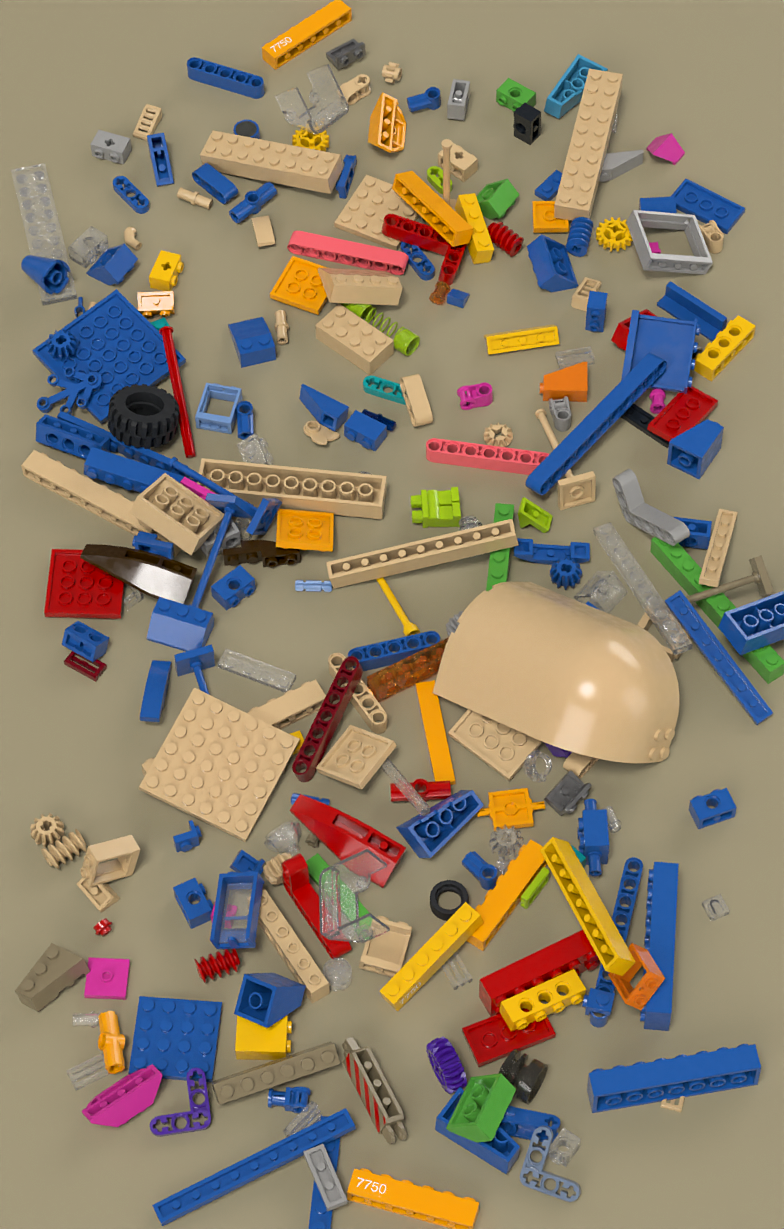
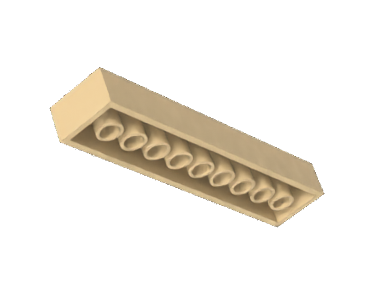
(588, 145)
(300, 487)

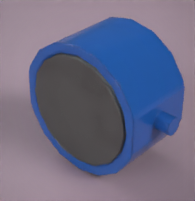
(247, 128)

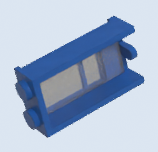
(236, 910)

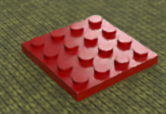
(81, 588)

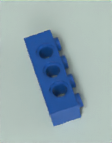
(69, 437)

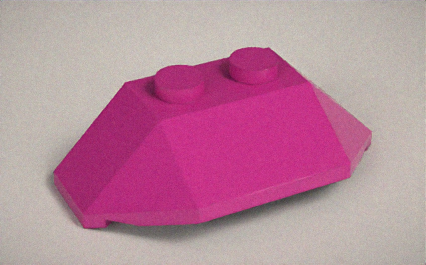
(124, 1098)

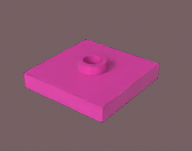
(107, 978)

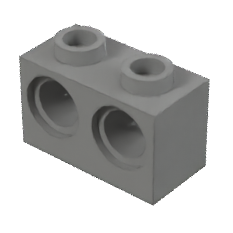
(230, 540)

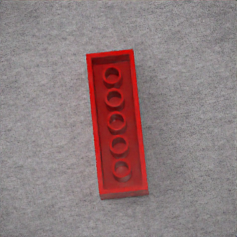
(552, 961)

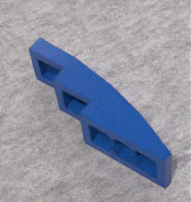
(155, 691)

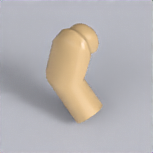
(129, 234)

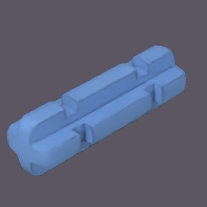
(313, 585)

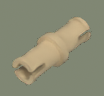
(195, 198)
(281, 327)

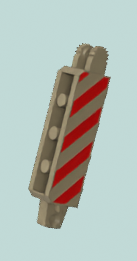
(374, 1090)

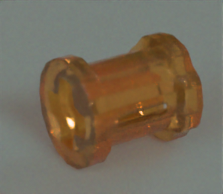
(439, 293)

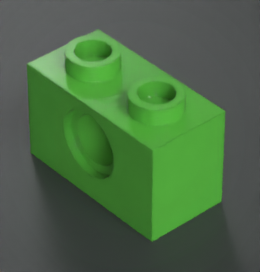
(514, 95)

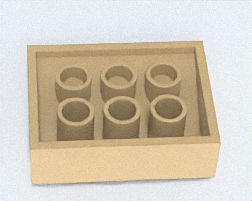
(360, 286)
(177, 513)

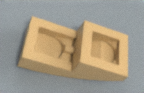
(263, 231)

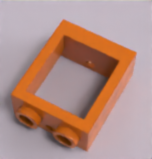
(648, 983)

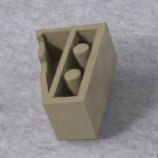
(49, 976)

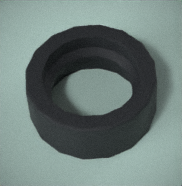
(444, 886)

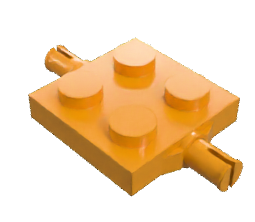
(511, 808)

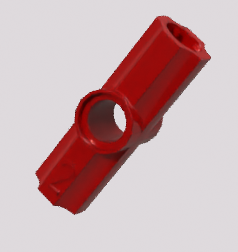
(432, 790)

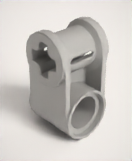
(560, 413)

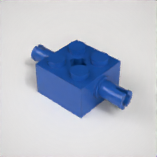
(593, 836)

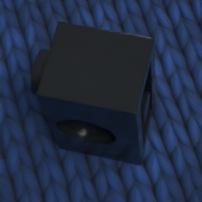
(527, 123)

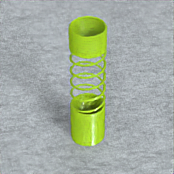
(405, 341)

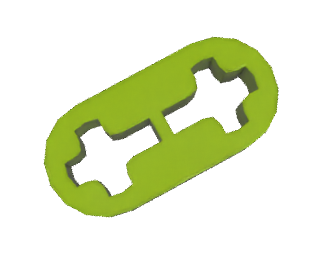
(436, 181)

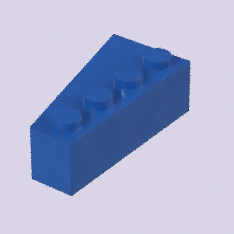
(434, 830)
(500, 1152)

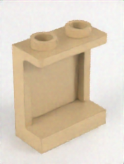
(387, 951)

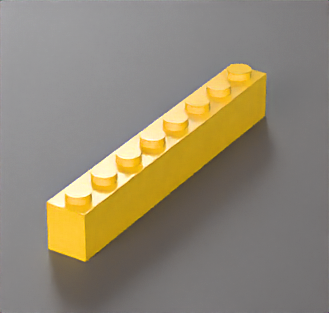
(587, 906)

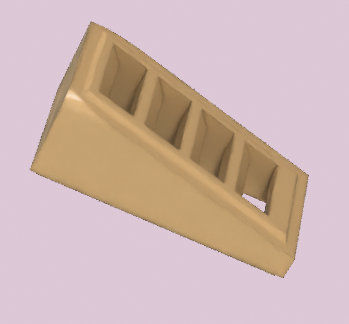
(150, 112)
(581, 295)

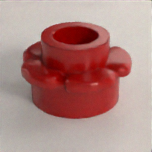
(103, 927)

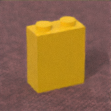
(262, 1043)

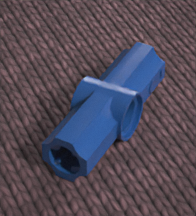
(253, 202)

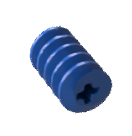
(579, 236)

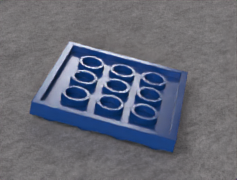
(176, 1036)

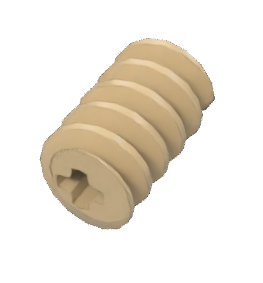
(65, 849)

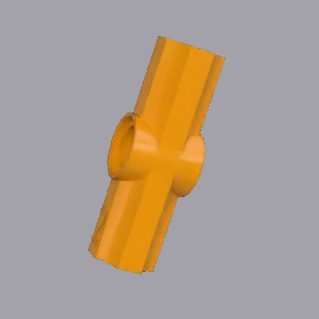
(111, 1042)

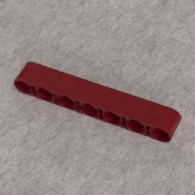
(326, 710)

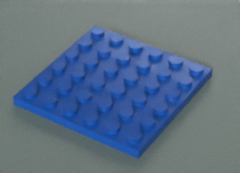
(117, 345)

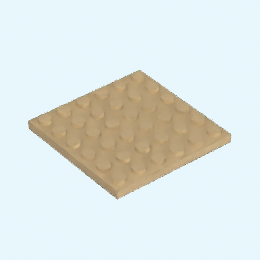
(219, 764)

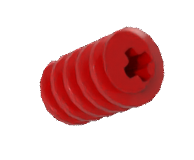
(504, 238)
(217, 964)

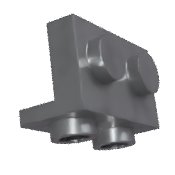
(346, 53)
(567, 793)

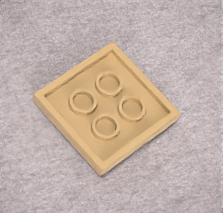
(356, 757)

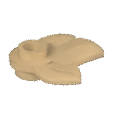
(319, 433)

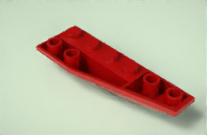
(348, 835)

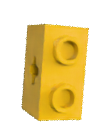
(166, 271)

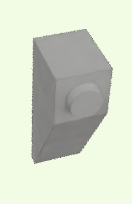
(620, 163)

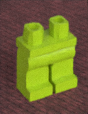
(437, 508)

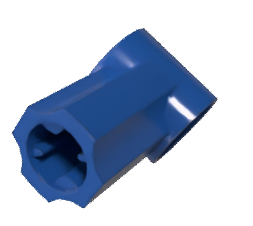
(430, 99)
(245, 420)
(480, 869)

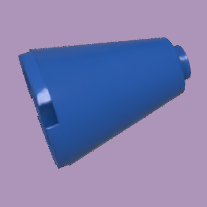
(46, 272)

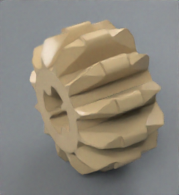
(50, 823)
(273, 868)

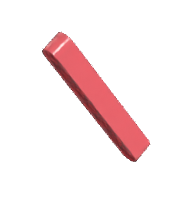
(348, 252)
(477, 455)

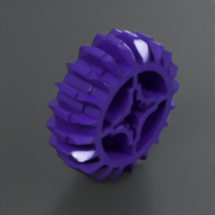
(446, 1065)

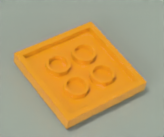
(300, 286)
(304, 530)

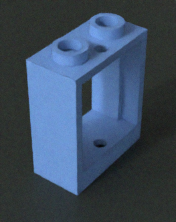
(216, 422)

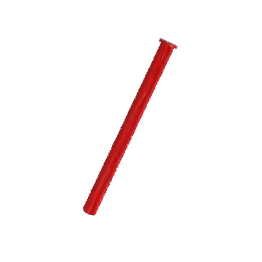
(166, 333)

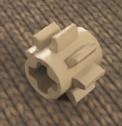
(392, 72)

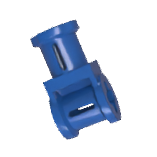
(290, 1098)

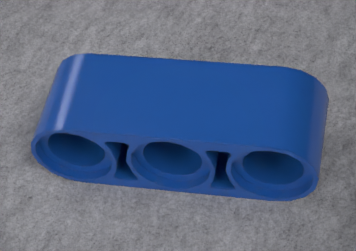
(215, 183)

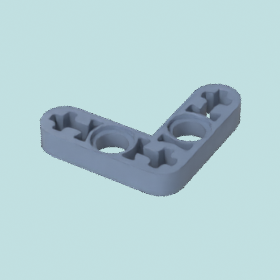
(537, 1169)

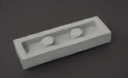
(325, 1177)

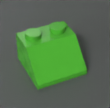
(497, 198)

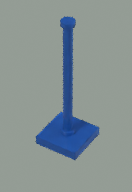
(231, 507)
(264, 513)
(195, 661)

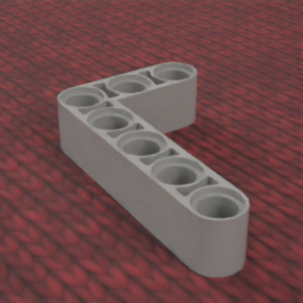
(643, 515)

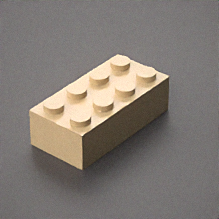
(354, 339)

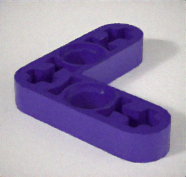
(196, 1110)

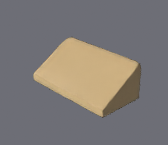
(100, 895)

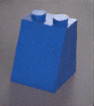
(696, 448)
(268, 998)

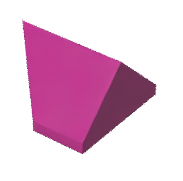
(666, 148)

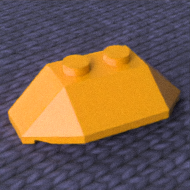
(387, 125)

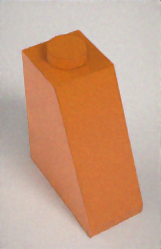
(566, 382)

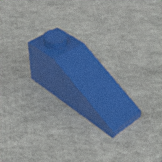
(160, 159)

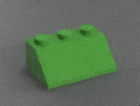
(481, 1107)

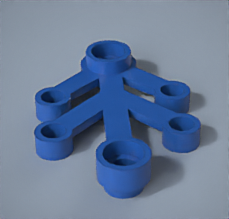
(71, 390)

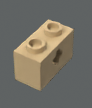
(462, 163)

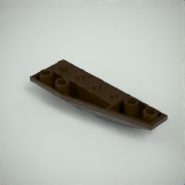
(143, 570)

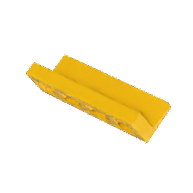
(522, 339)

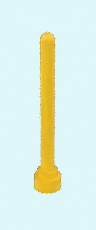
(409, 628)

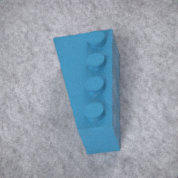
(570, 87)

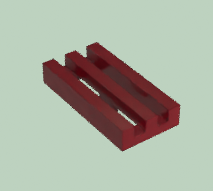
(92, 675)

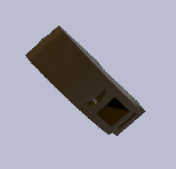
(260, 550)

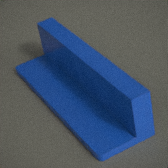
(687, 307)

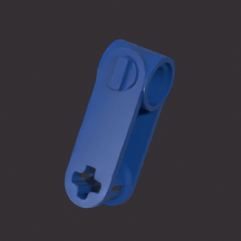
(523, 1122)

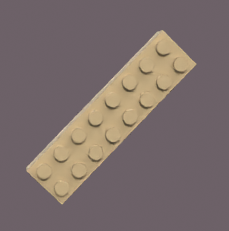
(272, 161)

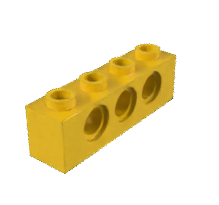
(724, 348)
(548, 991)

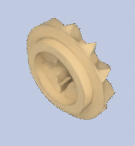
(502, 440)

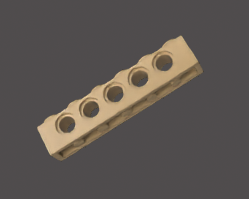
(291, 949)

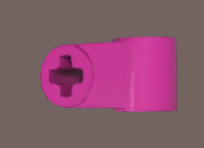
(476, 396)

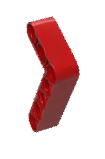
(426, 238)
(297, 885)

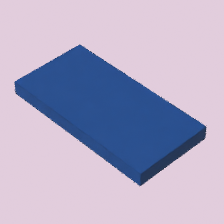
(707, 205)

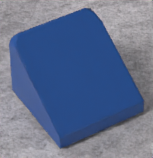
(457, 298)

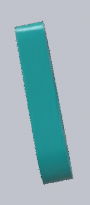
(383, 383)

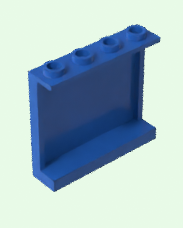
(669, 340)

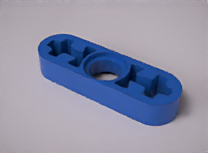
(130, 188)
(418, 266)

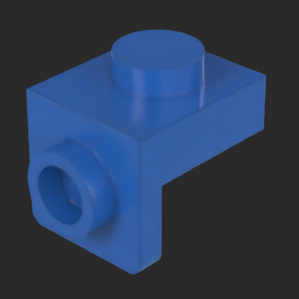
(187, 840)
(244, 862)
(598, 1001)

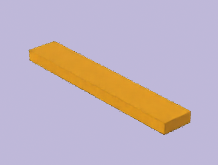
(435, 732)

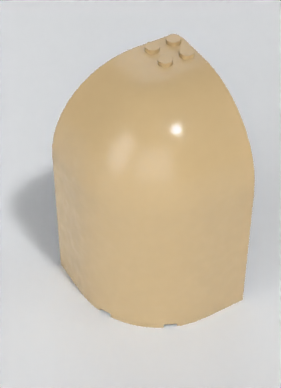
(562, 674)

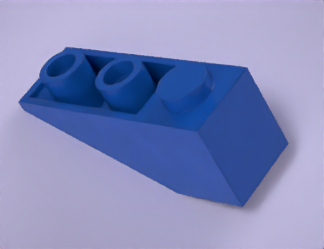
(324, 408)

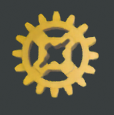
(308, 140)
(613, 234)

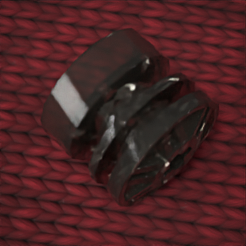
(523, 1076)

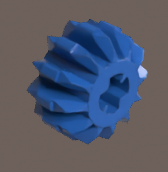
(61, 344)
(565, 573)

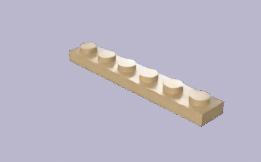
(718, 548)

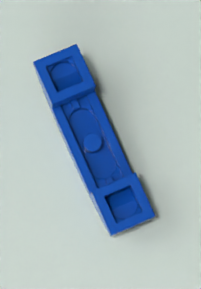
(550, 553)

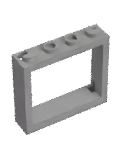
(651, 261)

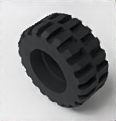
(143, 416)

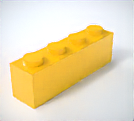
(480, 244)

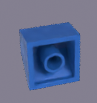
(113, 265)

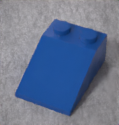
(252, 342)

